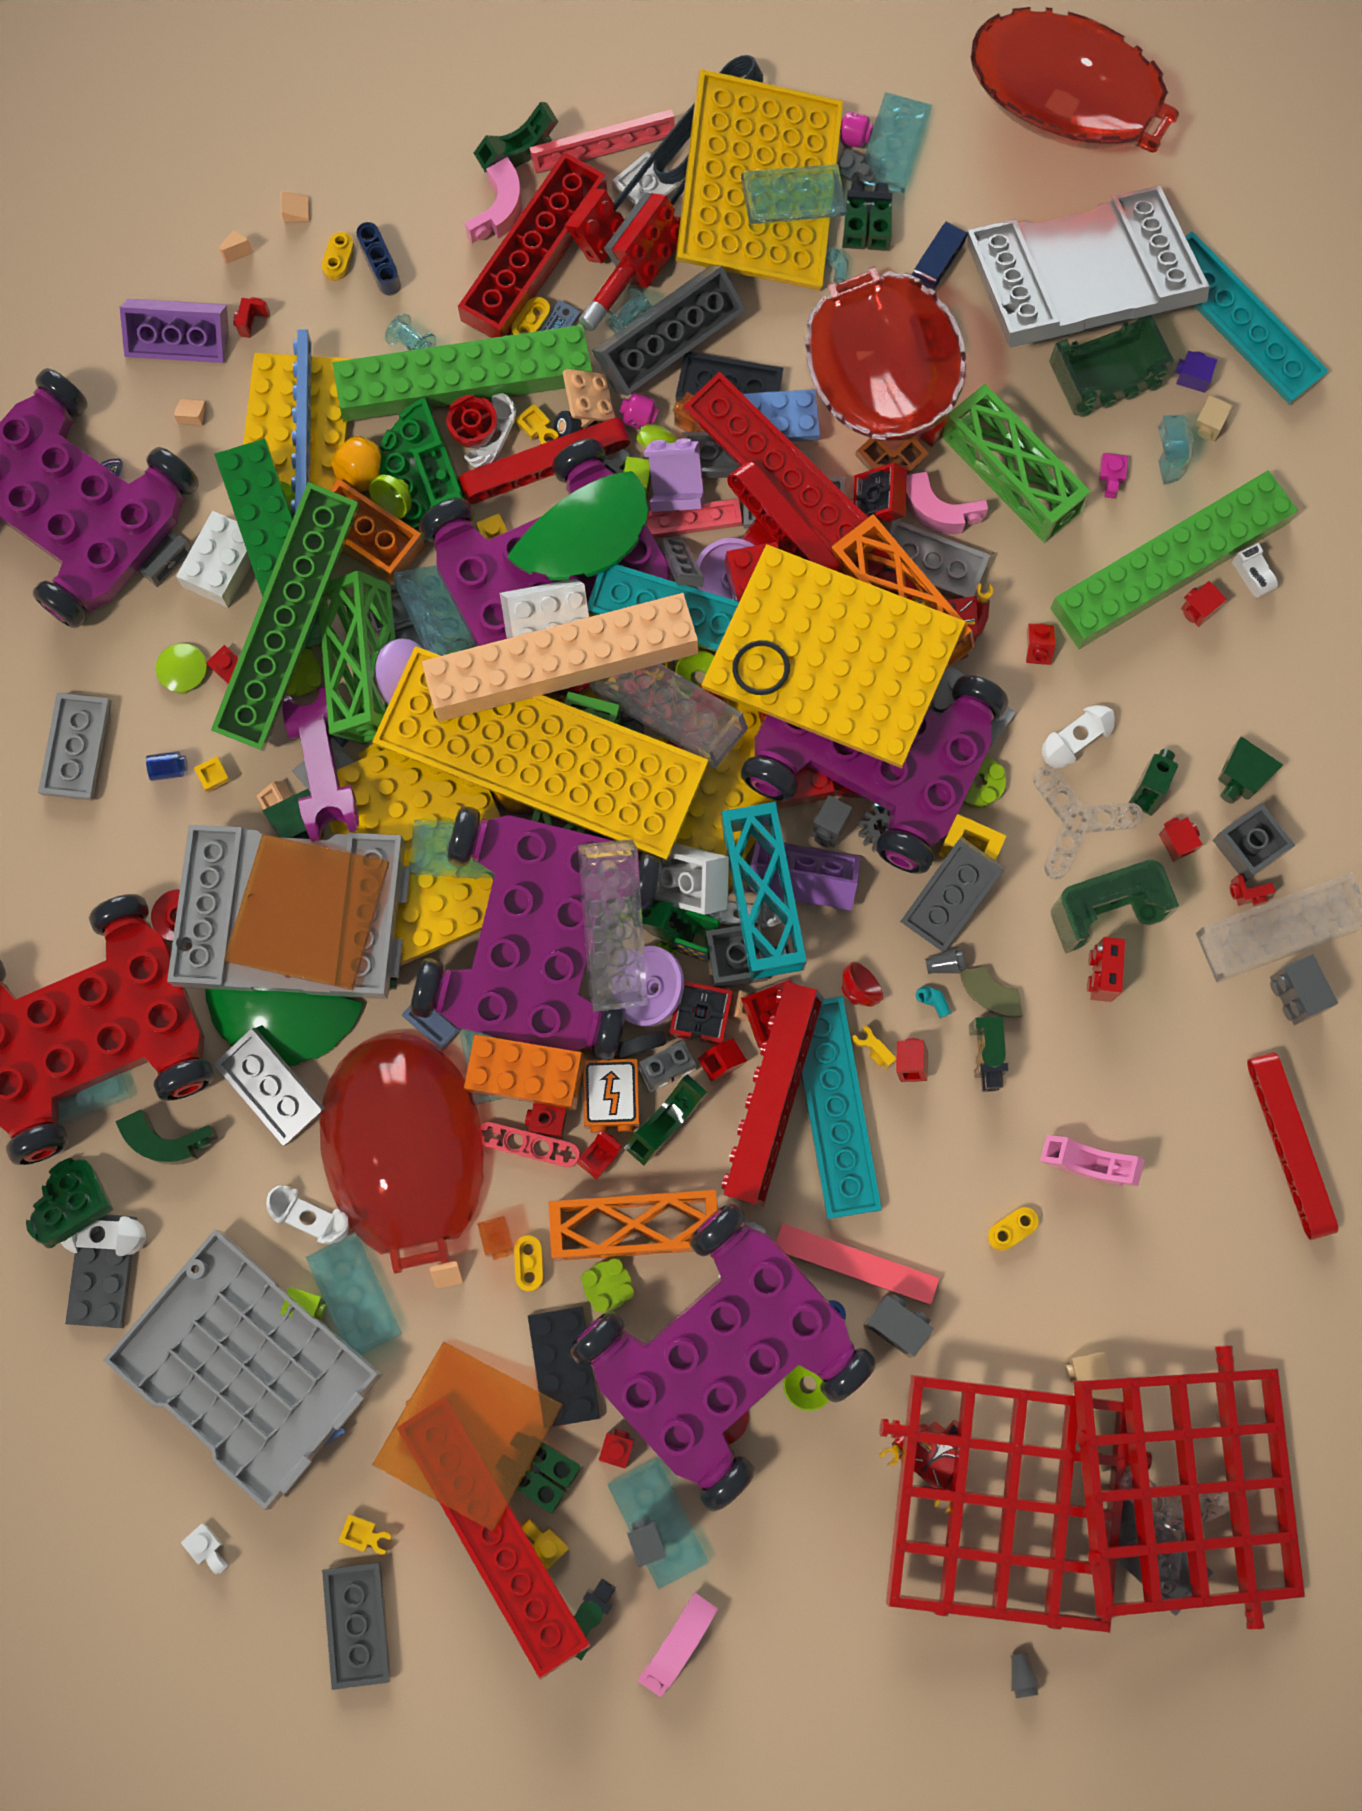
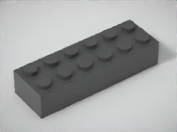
(669, 330)

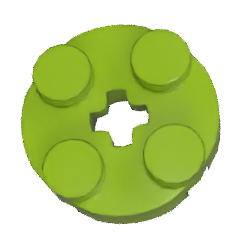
(995, 785)

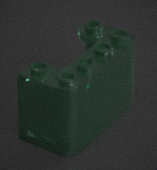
(1111, 366)
(1141, 885)

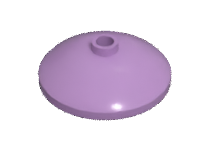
(713, 567)
(391, 664)
(666, 972)

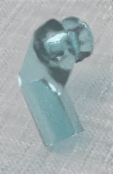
(838, 262)

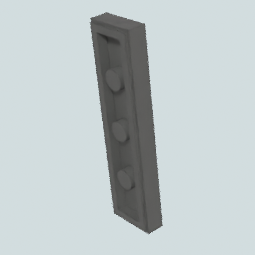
(681, 562)

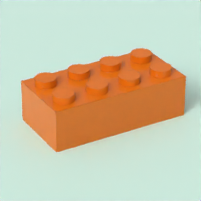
(379, 537)
(525, 1072)

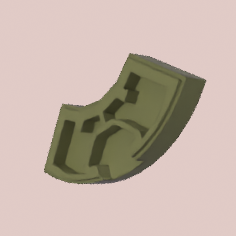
(991, 995)

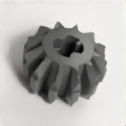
(869, 826)

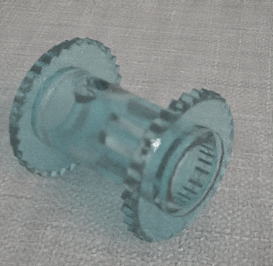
(629, 311)
(401, 331)

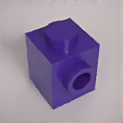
(1195, 371)

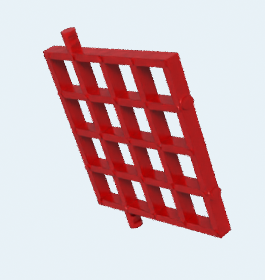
(1189, 1491)
(1008, 1502)

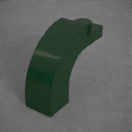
(518, 143)
(666, 1120)
(144, 1140)

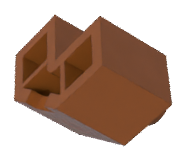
(877, 454)

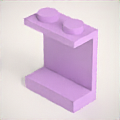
(675, 475)

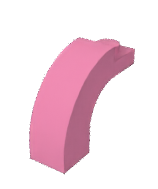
(506, 208)
(937, 514)
(1091, 1163)
(678, 1645)

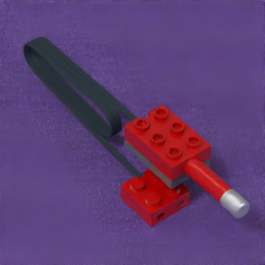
(650, 231)

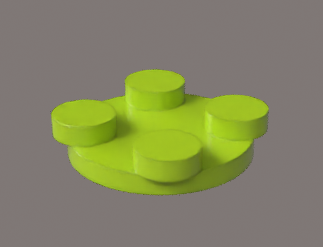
(306, 677)
(607, 1285)

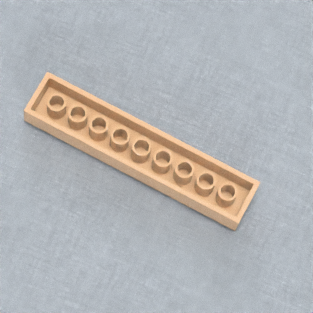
(560, 657)

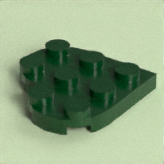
(68, 1204)

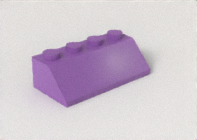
(174, 330)
(815, 875)

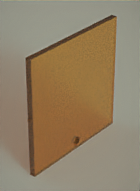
(307, 912)
(467, 1436)

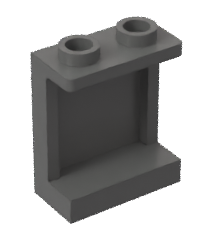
(165, 559)

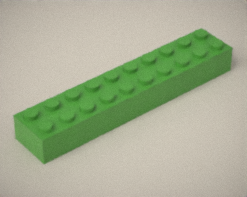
(444, 373)
(1173, 559)
(285, 616)

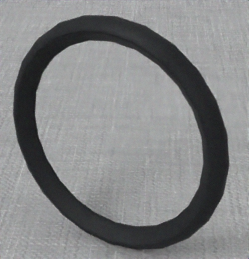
(757, 691)

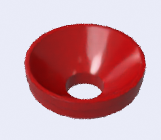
(861, 985)

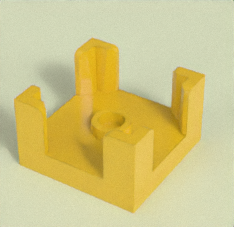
(979, 835)

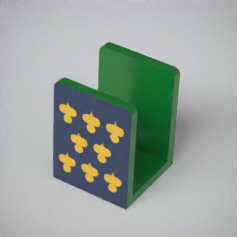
(693, 950)

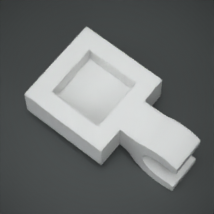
(203, 1545)

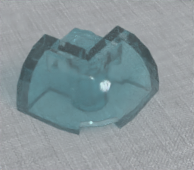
(1177, 447)

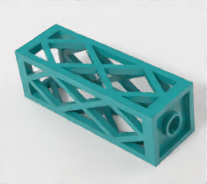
(745, 820)

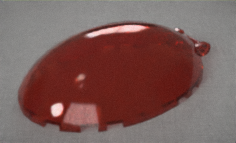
(1071, 80)
(885, 355)
(402, 1147)

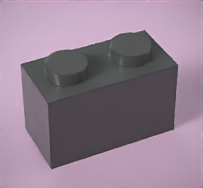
(831, 822)
(646, 1541)

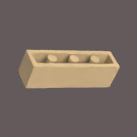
(1096, 1367)

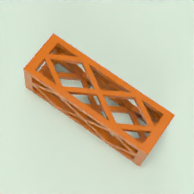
(872, 535)
(608, 1248)

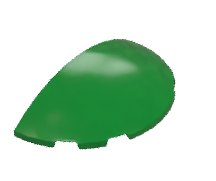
(420, 457)
(585, 530)
(292, 1022)

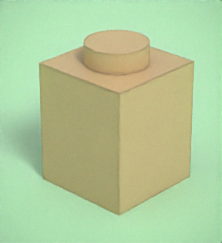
(1211, 418)

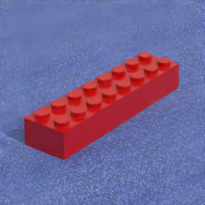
(529, 249)
(773, 1094)

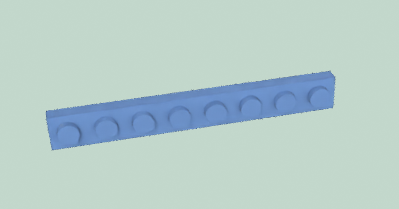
(301, 415)

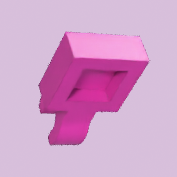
(1113, 471)

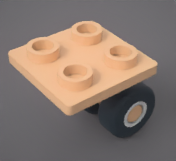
(587, 399)

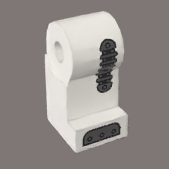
(1255, 571)

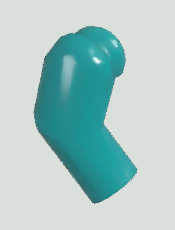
(933, 998)

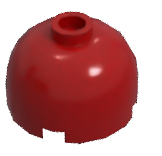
(472, 421)

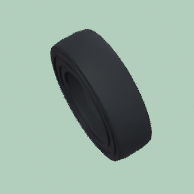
(641, 1044)

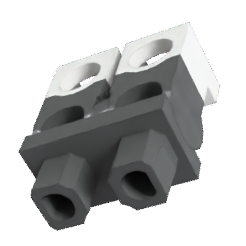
(669, 1063)

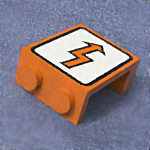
(611, 1095)

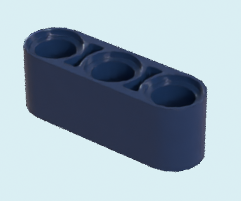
(940, 255)
(380, 268)

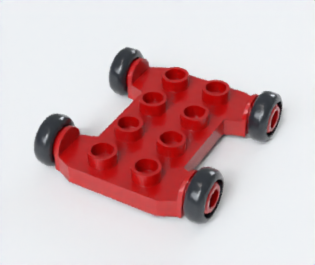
(95, 1030)

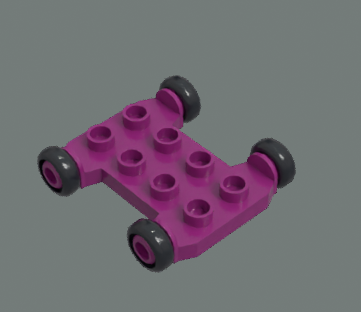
(79, 507)
(479, 568)
(919, 796)
(529, 941)
(722, 1356)

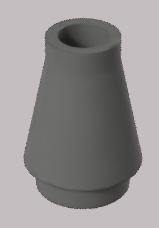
(946, 962)
(1023, 1677)

